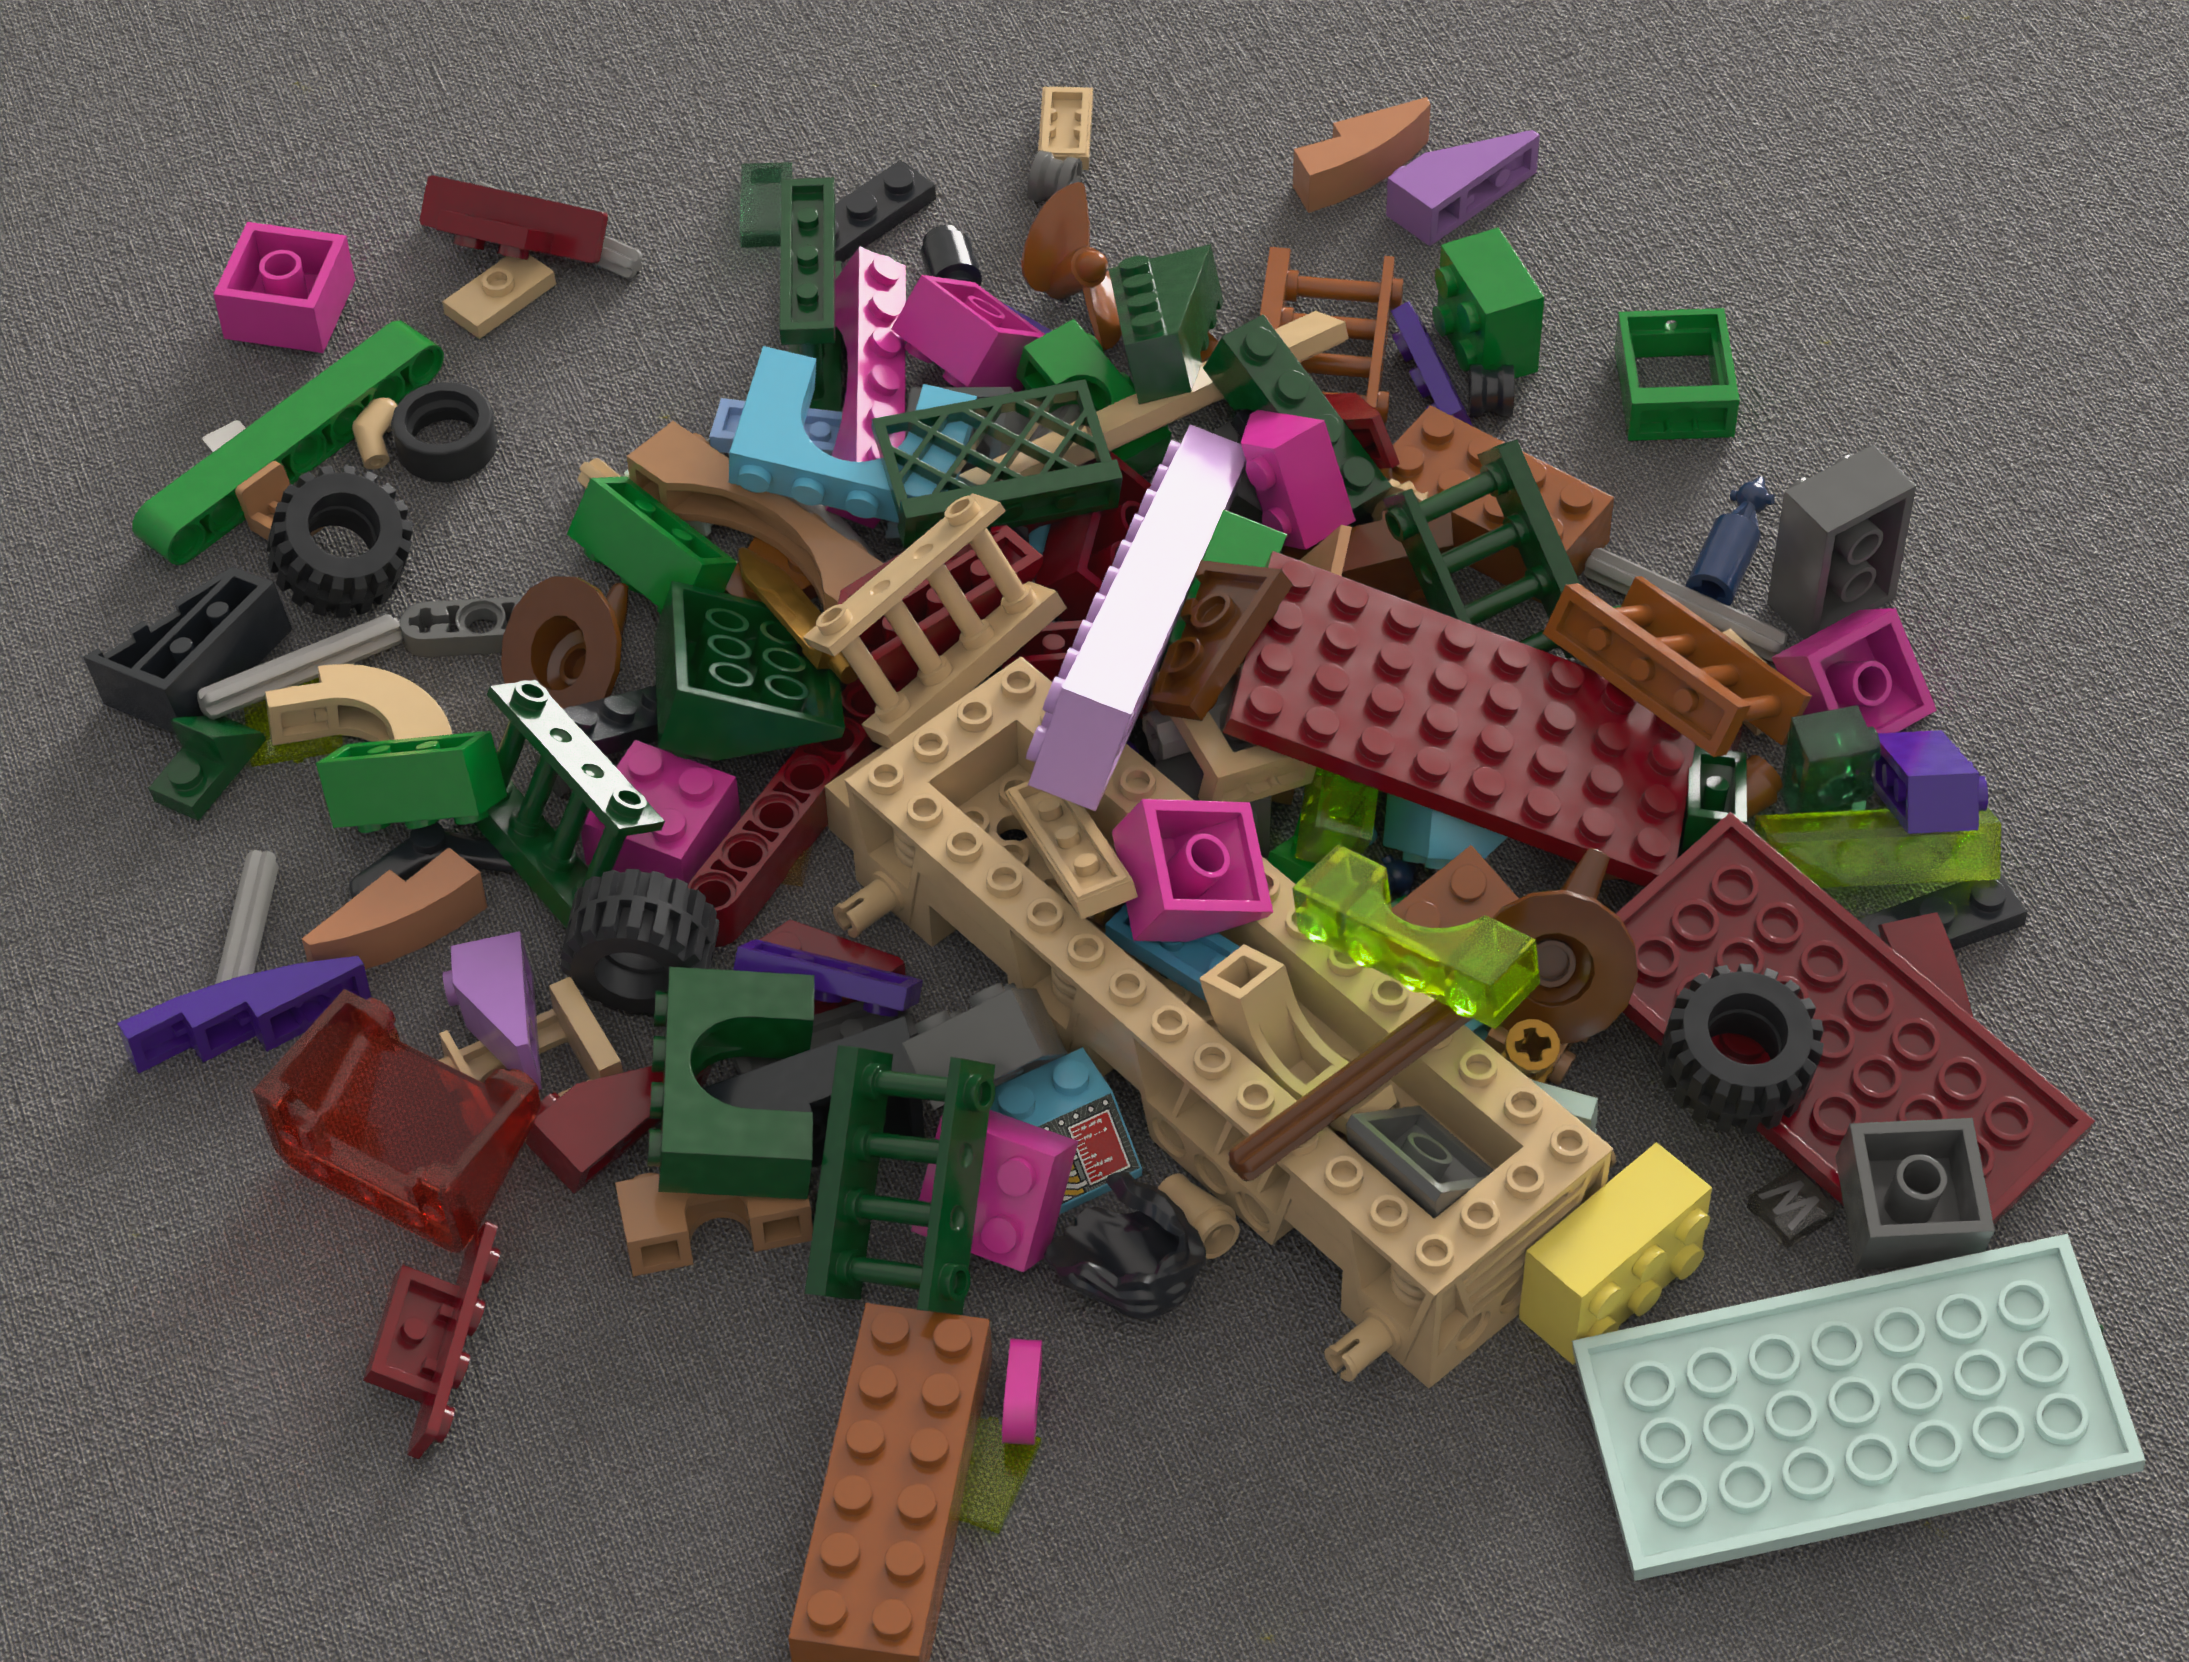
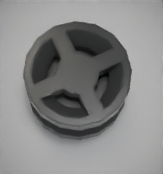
(1051, 175)

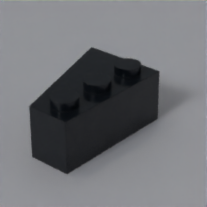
(209, 637)

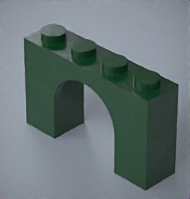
(704, 1141)

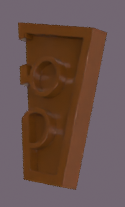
(1218, 633)

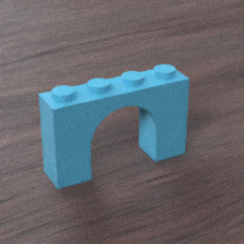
(779, 458)

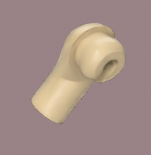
(369, 432)

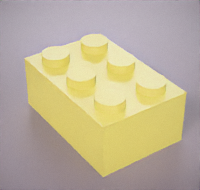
(1616, 1251)

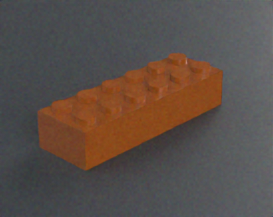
(893, 1488)

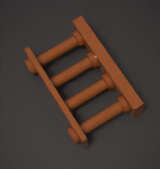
(1286, 285)
(1676, 665)

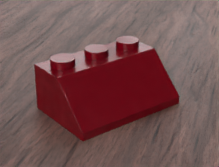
(1086, 545)

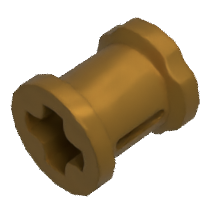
(1541, 1044)

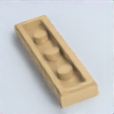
(1072, 850)

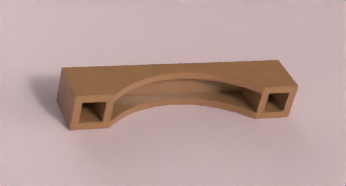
(693, 484)

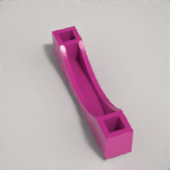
(866, 306)

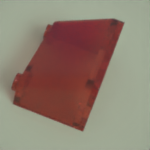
(395, 1122)

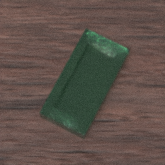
(762, 203)

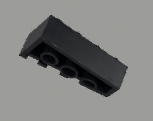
(807, 1081)

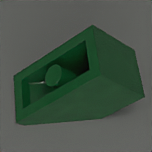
(1714, 790)

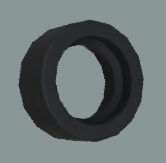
(439, 403)

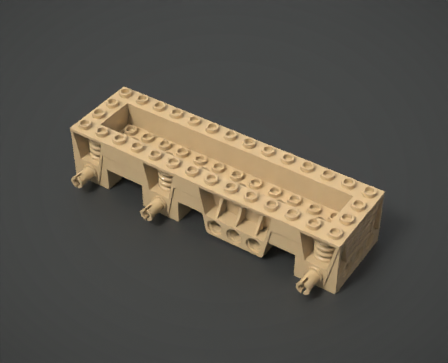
(1411, 1283)

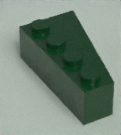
(1165, 318)

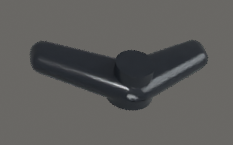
(422, 848)

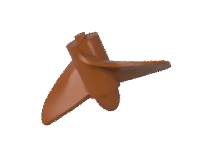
(1063, 264)

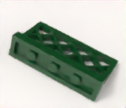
(1026, 499)

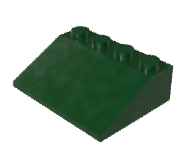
(736, 680)

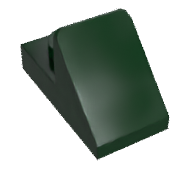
(206, 764)

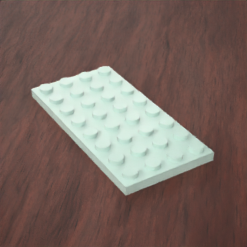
(1855, 1407)

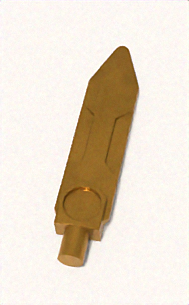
(790, 608)

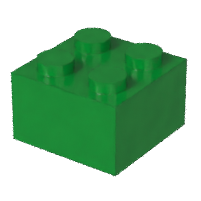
(1488, 304)

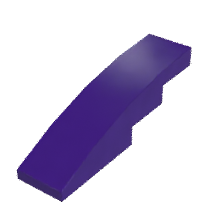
(263, 1004)

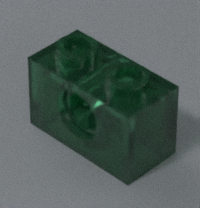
(1829, 762)

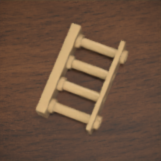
(981, 645)

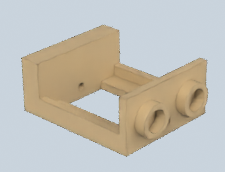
(1239, 774)
(567, 1022)

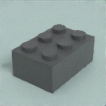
(1840, 541)

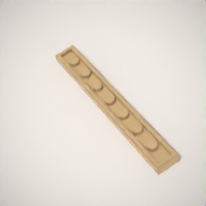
(1129, 420)

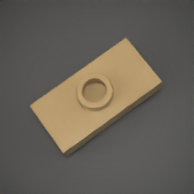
(1066, 122)
(498, 294)

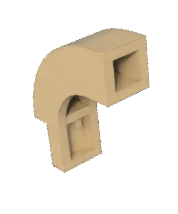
(356, 704)
(1262, 1019)

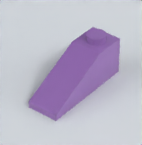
(1458, 182)
(497, 999)

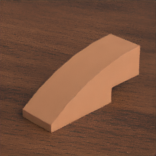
(1360, 153)
(401, 916)

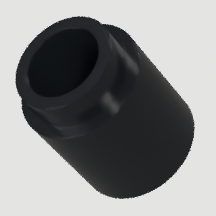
(949, 255)

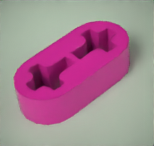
(1022, 1391)

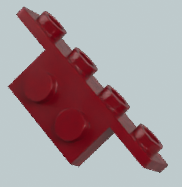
(512, 221)
(425, 1334)

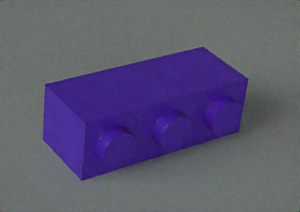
(1928, 783)

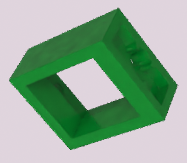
(1679, 410)

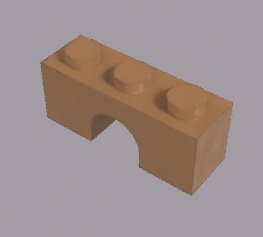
(662, 1223)

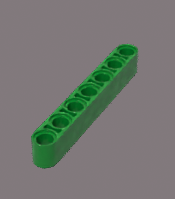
(295, 433)

